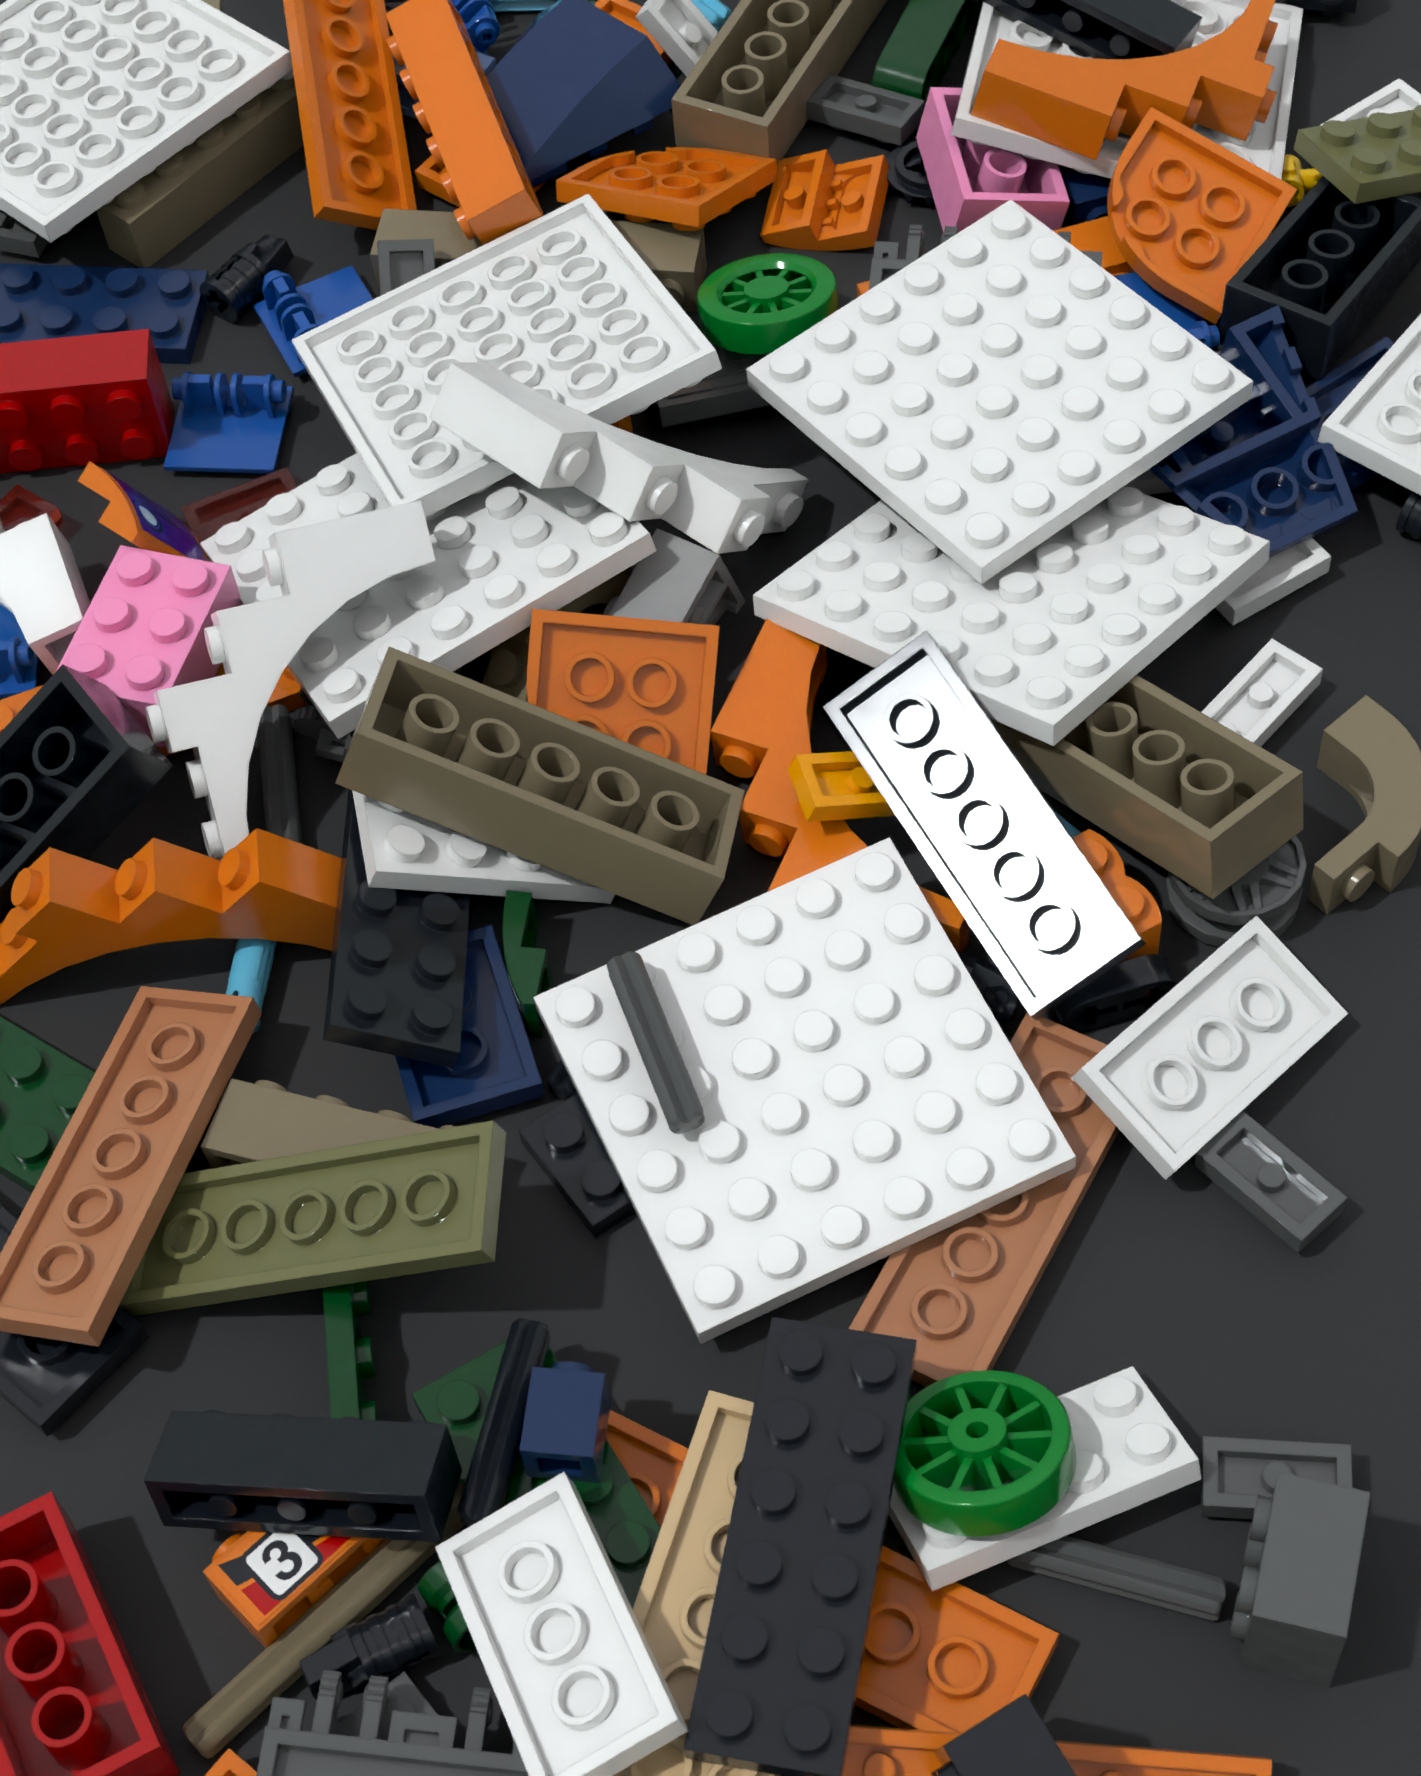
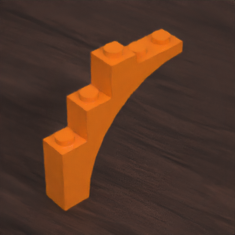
(1091, 99)
(758, 736)
(164, 894)

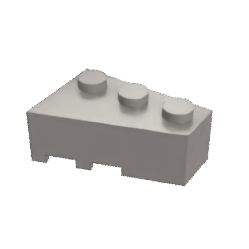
(677, 585)

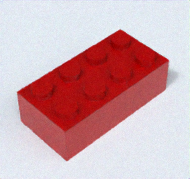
(82, 401)
(64, 1669)

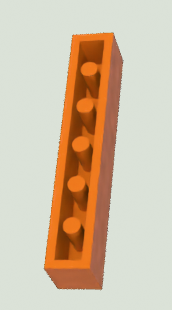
(464, 119)

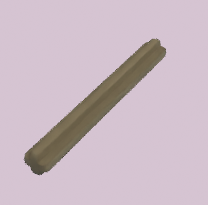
(279, 1664)

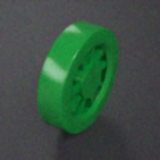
(765, 301)
(976, 1436)

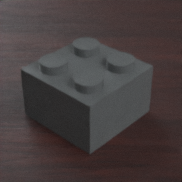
(1299, 1578)

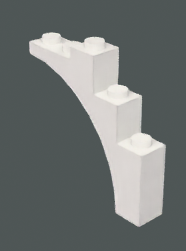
(634, 477)
(317, 574)
(42, 587)

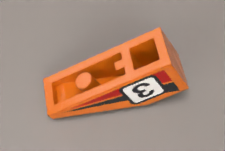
(279, 1576)

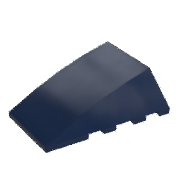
(577, 85)
(1264, 457)

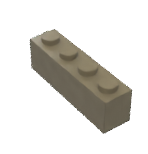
(271, 1122)

